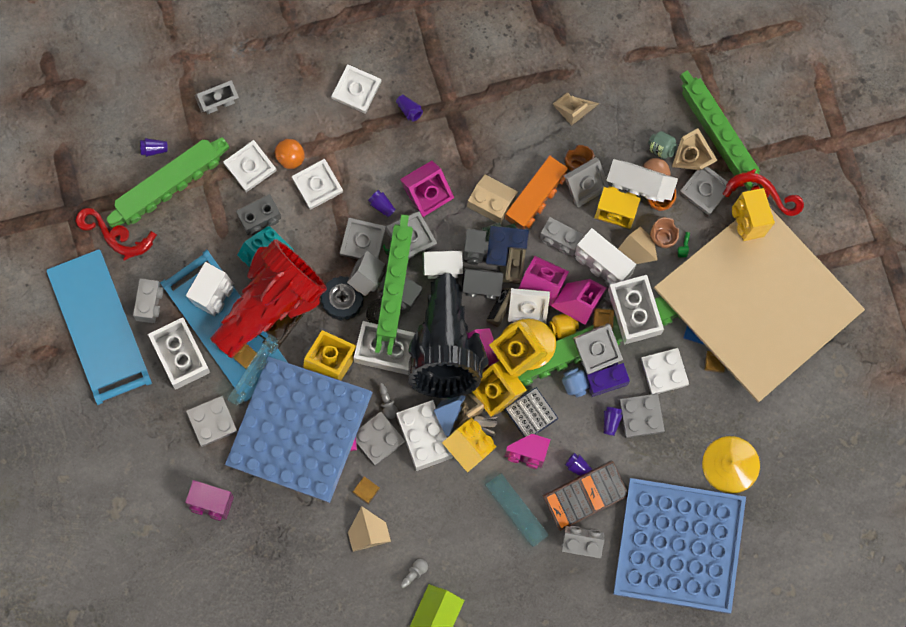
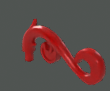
(751, 176)
(110, 237)

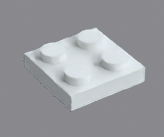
(356, 89)
(249, 166)
(317, 184)
(528, 305)
(664, 371)

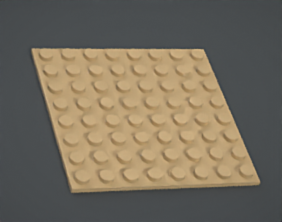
(759, 304)

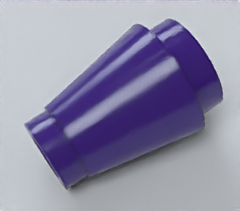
(409, 108)
(152, 147)
(381, 203)
(612, 418)
(577, 464)

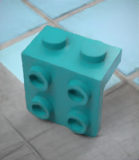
(261, 239)

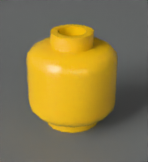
(563, 326)

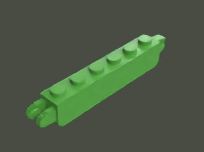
(717, 127)
(167, 181)
(394, 284)

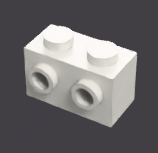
(441, 262)

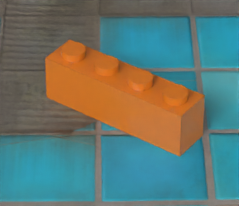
(536, 193)

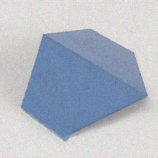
(447, 413)

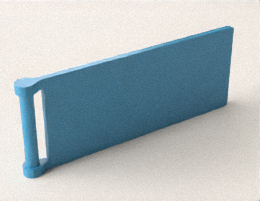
(98, 324)
(206, 324)

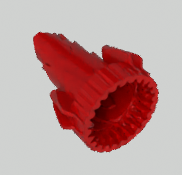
(279, 287)

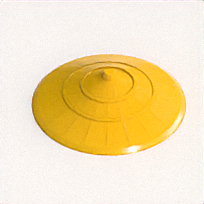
(545, 337)
(731, 464)

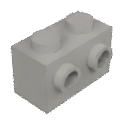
(216, 96)
(560, 236)
(366, 273)
(147, 301)
(583, 541)

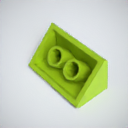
(437, 608)

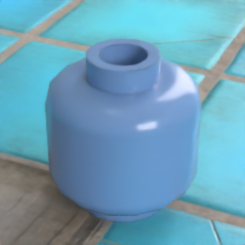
(575, 382)

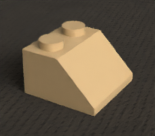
(491, 199)

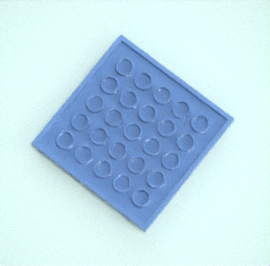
(299, 429)
(680, 546)

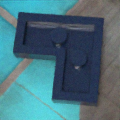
(502, 239)

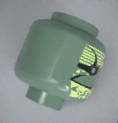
(662, 145)

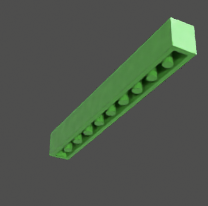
(567, 352)

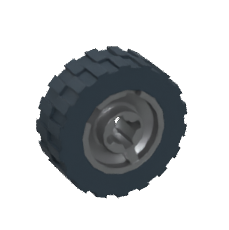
(334, 306)

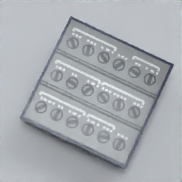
(531, 413)

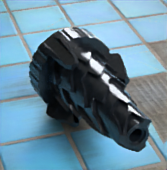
(442, 355)

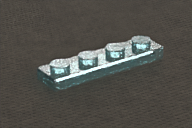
(249, 377)
(517, 510)

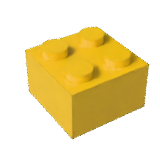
(617, 207)
(753, 214)
(518, 349)
(330, 356)
(498, 389)
(469, 444)

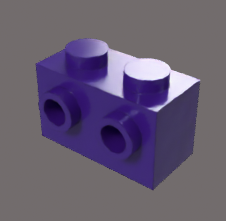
(608, 379)

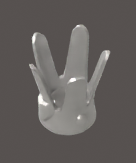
(486, 423)

